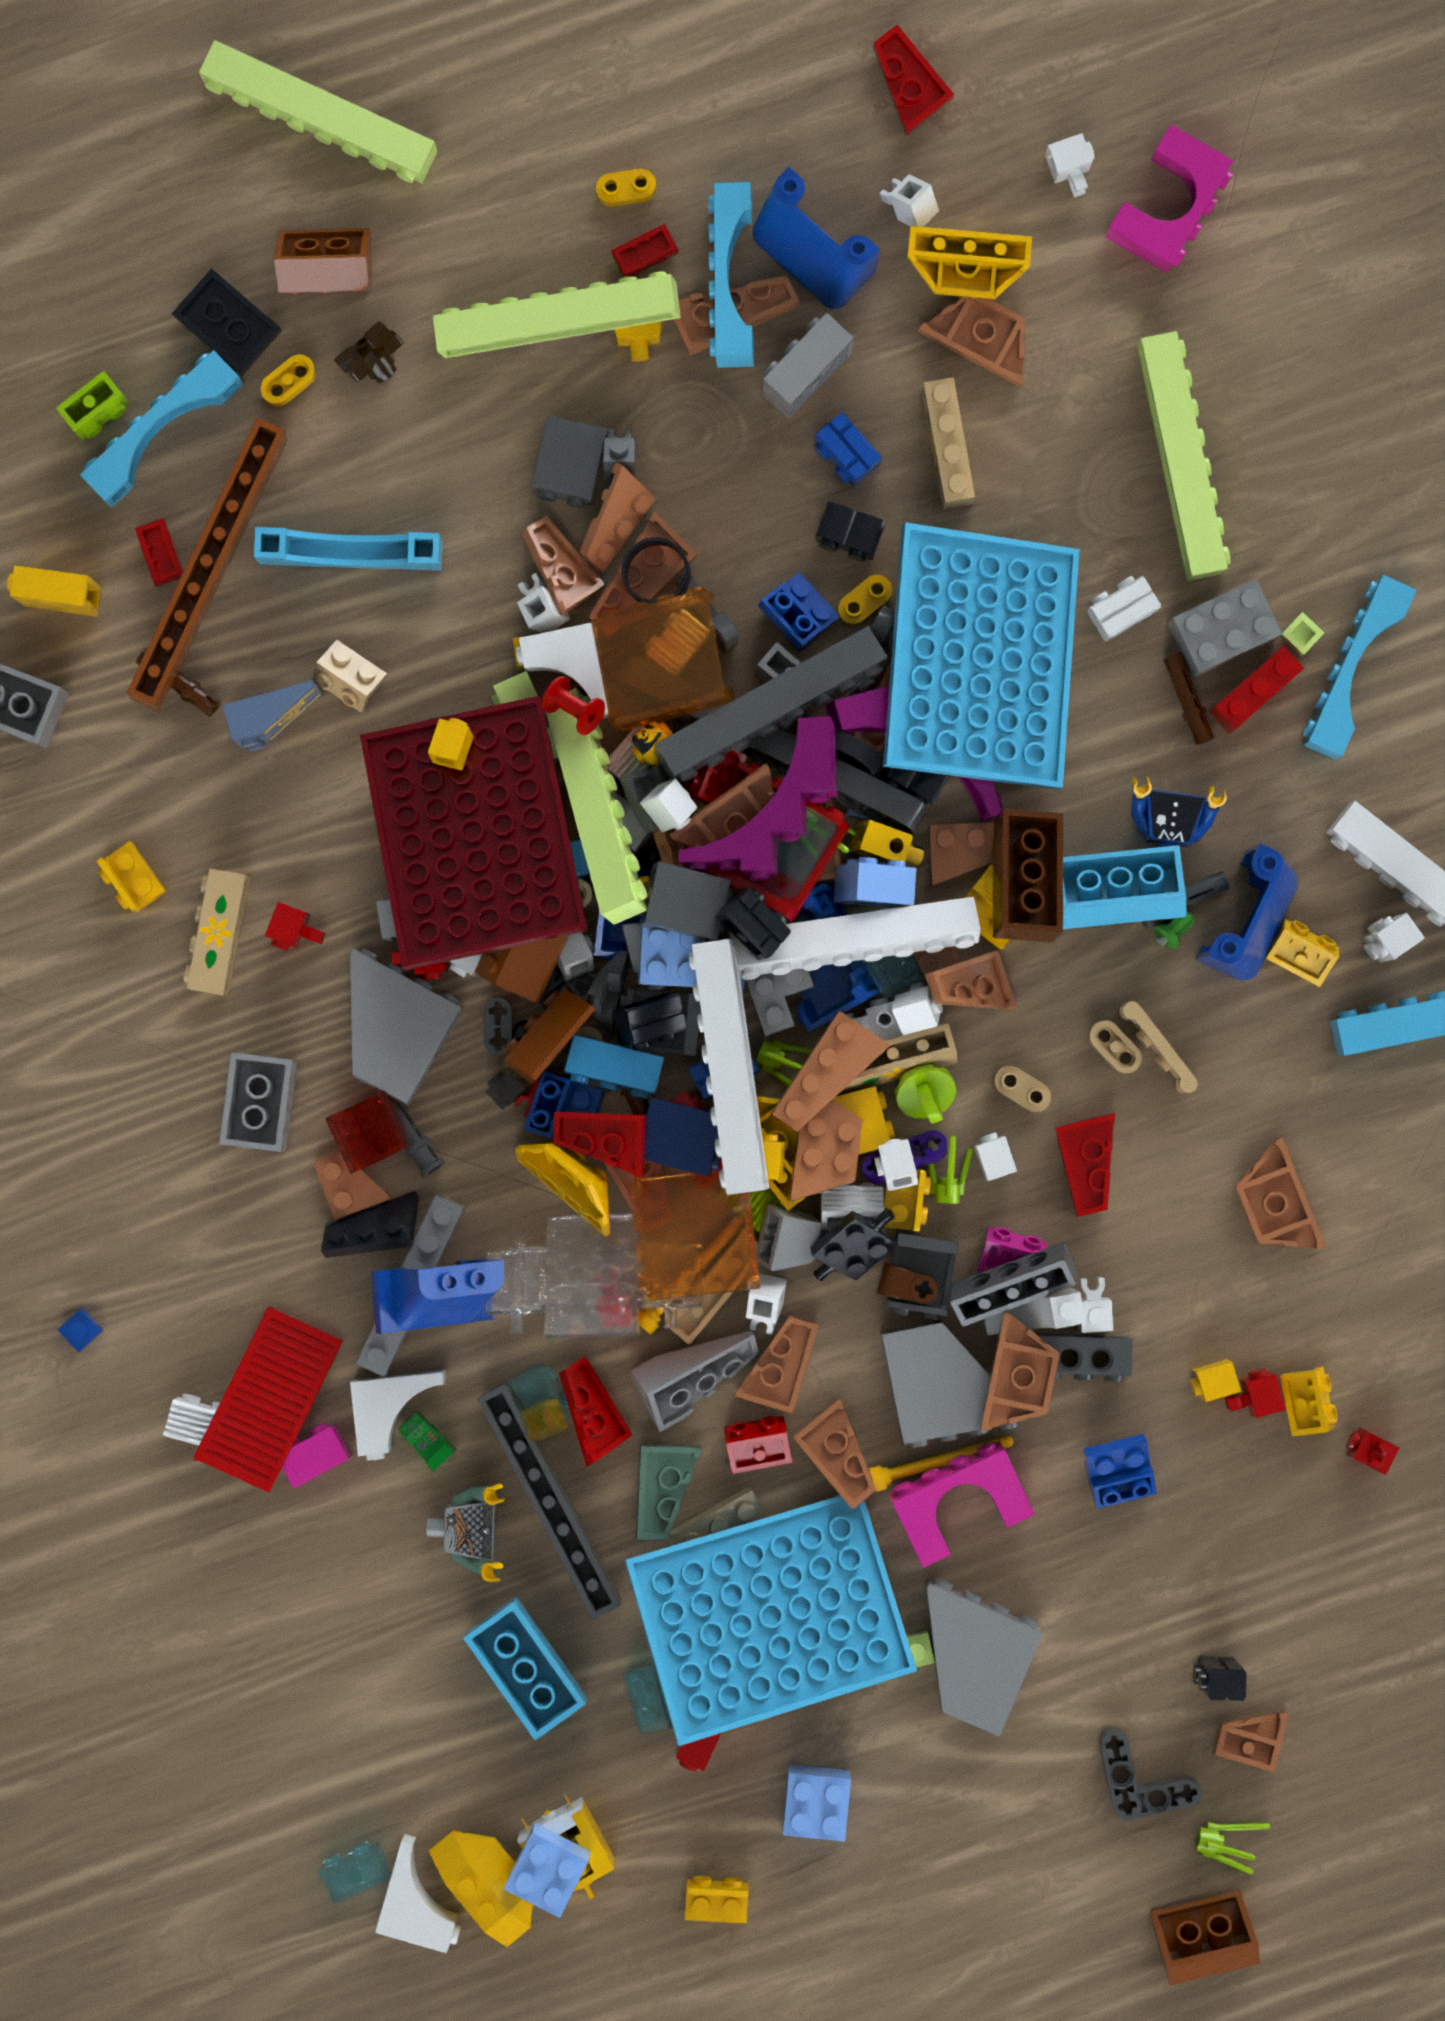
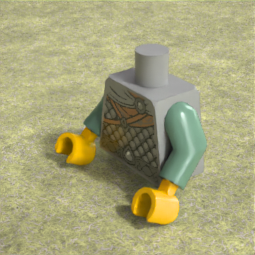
(470, 1530)

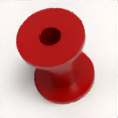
(559, 696)

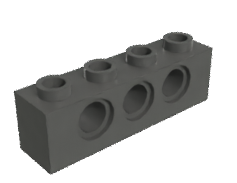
(1013, 1284)
(1117, 1350)

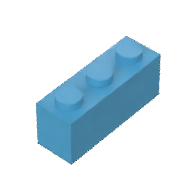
(613, 1067)

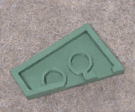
(661, 1485)

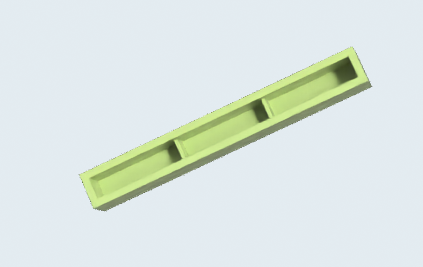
(317, 112)
(556, 315)
(1182, 456)
(598, 817)

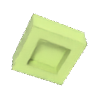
(1302, 634)
(921, 1648)

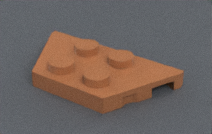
(983, 334)
(728, 811)
(826, 1152)
(1277, 1202)
(1019, 1376)

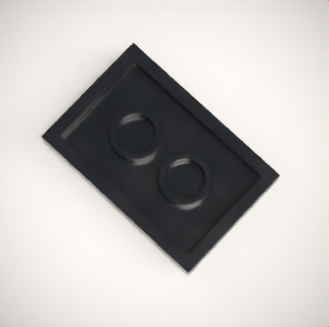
(226, 322)

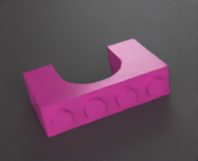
(1163, 241)
(986, 1468)

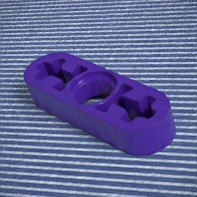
(921, 1140)

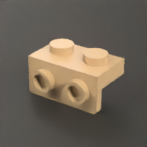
(348, 675)

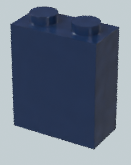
(681, 1137)

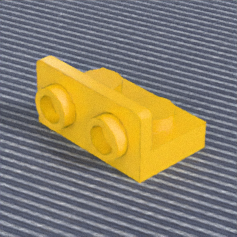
(131, 877)
(1303, 952)
(908, 1204)
(1308, 1401)
(716, 1900)

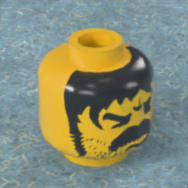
(645, 742)

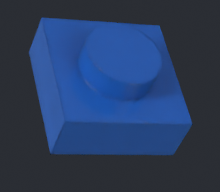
(80, 1330)

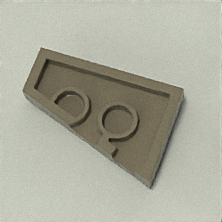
(729, 1513)

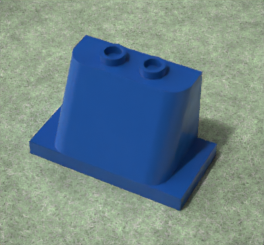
(435, 1295)

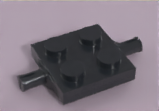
(854, 1245)

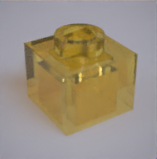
(544, 1419)

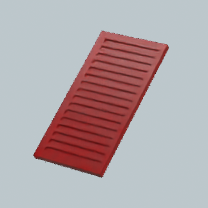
(268, 1400)

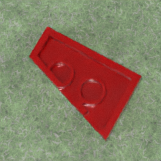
(910, 79)
(605, 1137)
(1087, 1160)
(593, 1412)

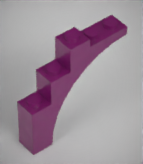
(868, 714)
(785, 816)

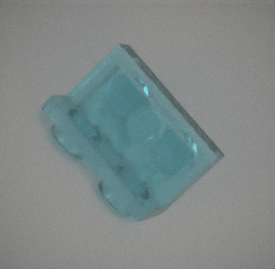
(647, 1700)

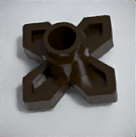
(371, 355)

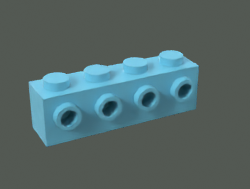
(1389, 1026)

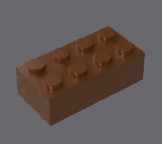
(1028, 875)

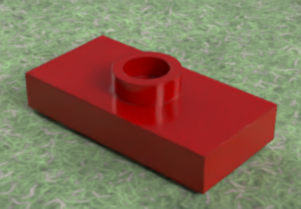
(645, 251)
(159, 552)

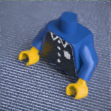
(1171, 816)

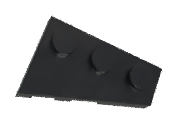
(375, 1229)

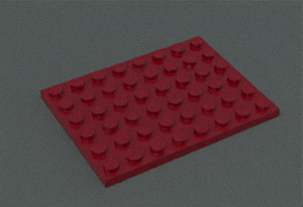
(476, 851)

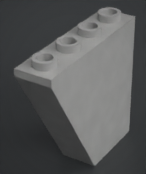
(395, 1026)
(934, 1384)
(978, 1655)

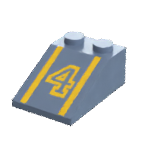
(267, 715)

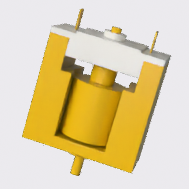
(588, 1836)

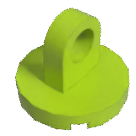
(925, 1092)

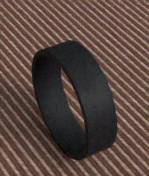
(654, 541)
(857, 753)

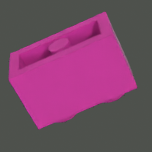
(315, 1454)

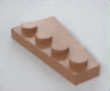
(649, 570)
(832, 1065)

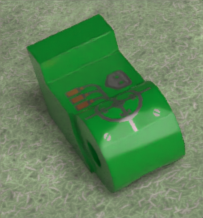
(426, 1440)

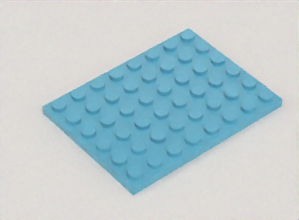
(981, 657)
(769, 1617)

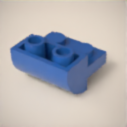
(798, 611)
(560, 1095)
(1119, 1471)

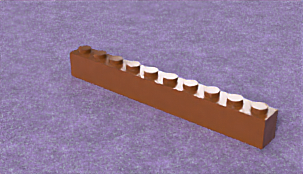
(207, 565)

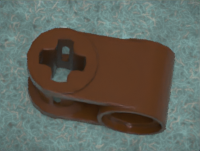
(901, 1283)

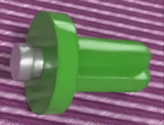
(1168, 934)

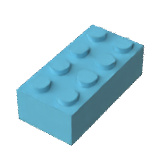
(1123, 887)
(525, 1668)

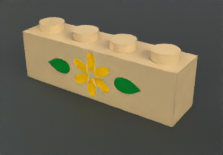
(948, 443)
(217, 932)
(905, 1052)

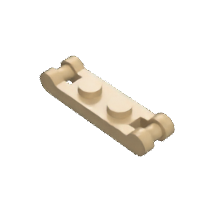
(1167, 1057)

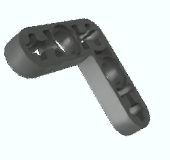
(725, 631)
(1140, 1793)

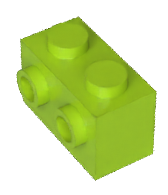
(93, 406)

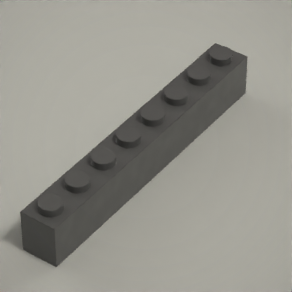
(770, 705)
(550, 1501)

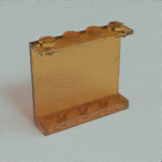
(660, 659)
(693, 1237)

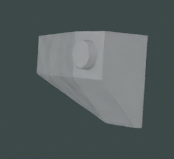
(680, 1378)

